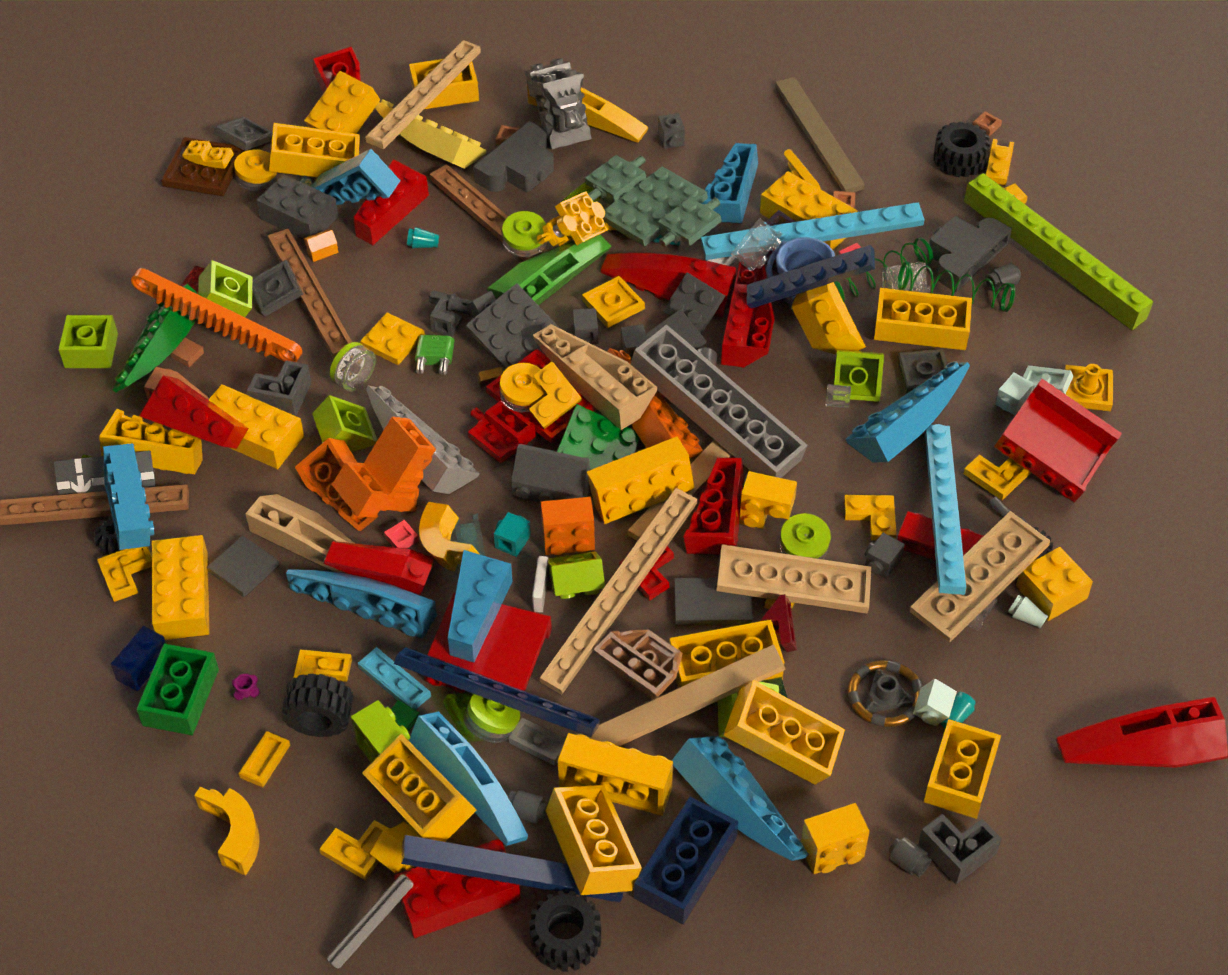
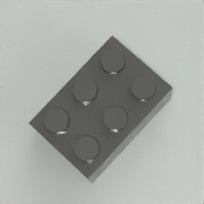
(297, 207)

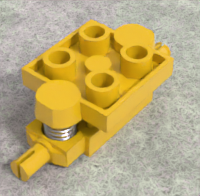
(577, 221)

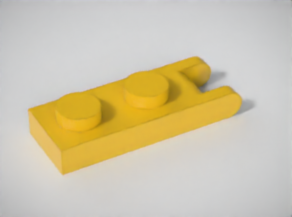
(999, 162)
(799, 169)

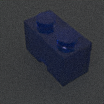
(138, 658)

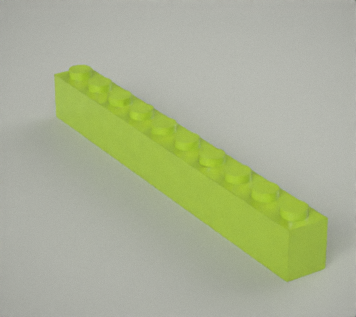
(1059, 252)

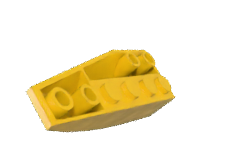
(608, 117)

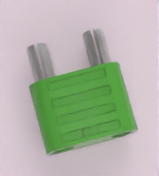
(434, 351)

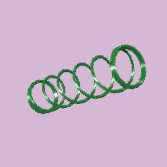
(884, 265)
(909, 270)

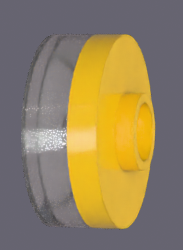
(253, 170)
(519, 388)

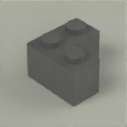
(284, 392)
(959, 852)

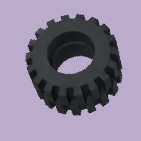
(961, 149)
(317, 705)
(559, 910)

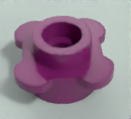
(242, 681)

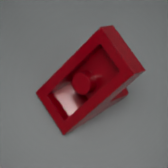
(782, 620)

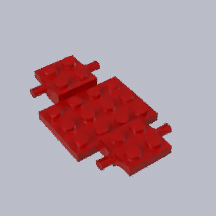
(504, 429)

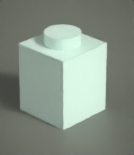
(1014, 393)
(934, 702)

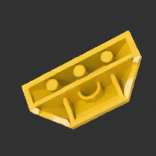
(826, 320)

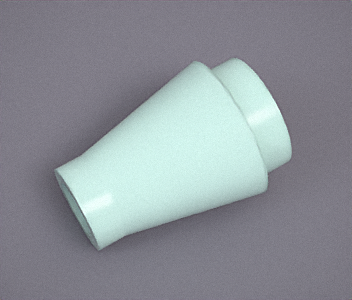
(1027, 611)

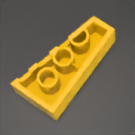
(169, 448)

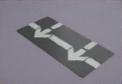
(87, 474)

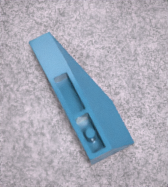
(908, 417)
(734, 791)

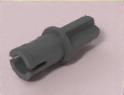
(452, 302)

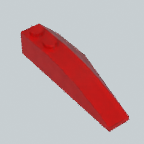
(664, 273)

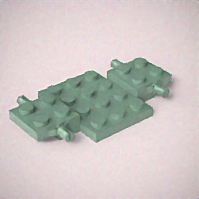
(652, 205)

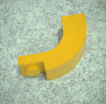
(435, 534)
(242, 842)

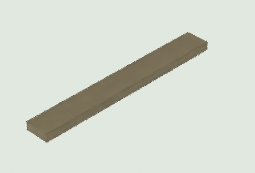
(819, 135)

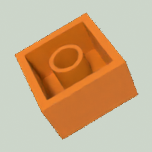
(568, 526)

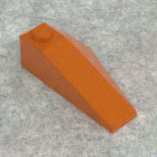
(320, 471)

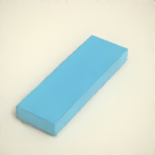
(394, 679)

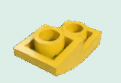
(203, 154)

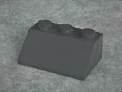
(549, 475)

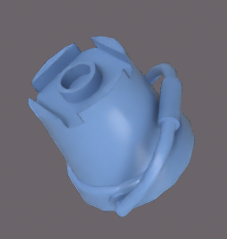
(797, 254)

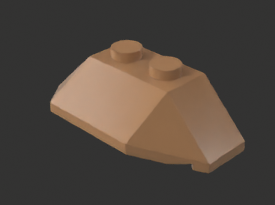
(641, 659)

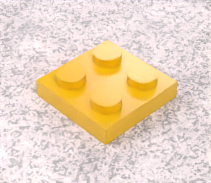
(613, 301)
(392, 338)

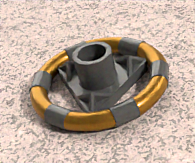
(884, 693)

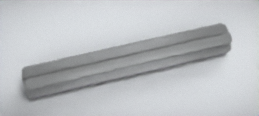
(370, 921)

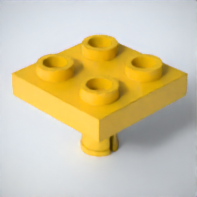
(1091, 387)

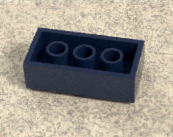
(686, 860)

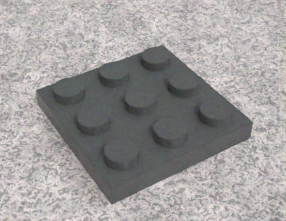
(508, 326)

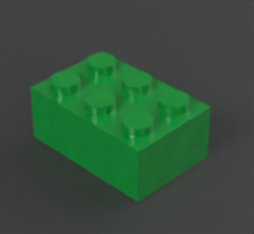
(178, 689)

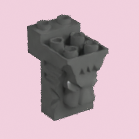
(559, 102)

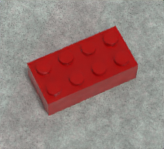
(449, 898)

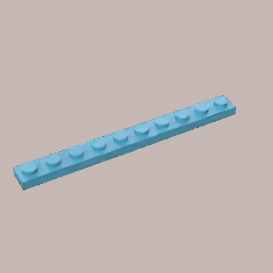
(825, 228)
(945, 511)

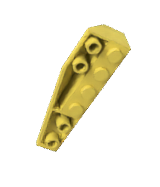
(439, 142)

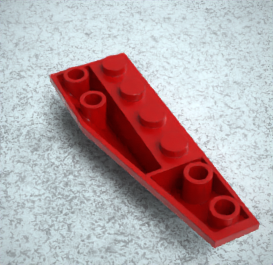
(747, 329)
(1152, 737)

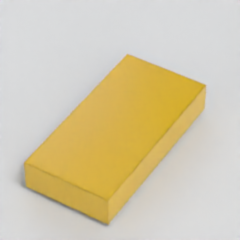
(264, 759)

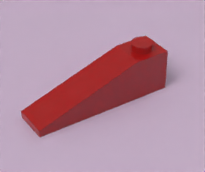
(328, 66)
(385, 564)

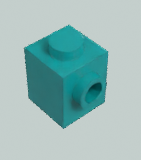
(512, 534)

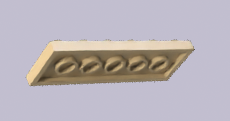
(988, 571)
(798, 577)

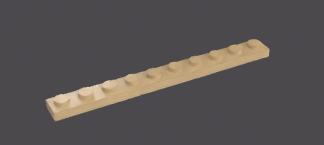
(618, 591)

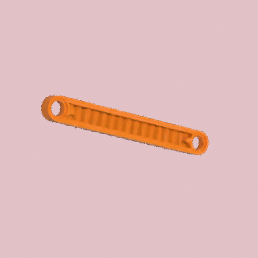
(216, 316)

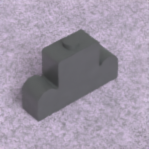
(518, 160)
(967, 248)

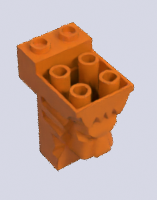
(389, 473)

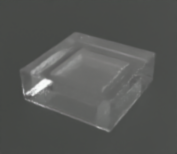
(838, 396)

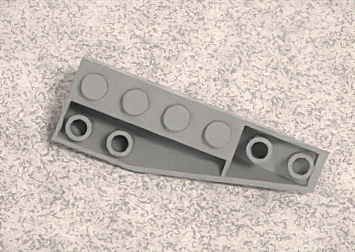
(448, 467)

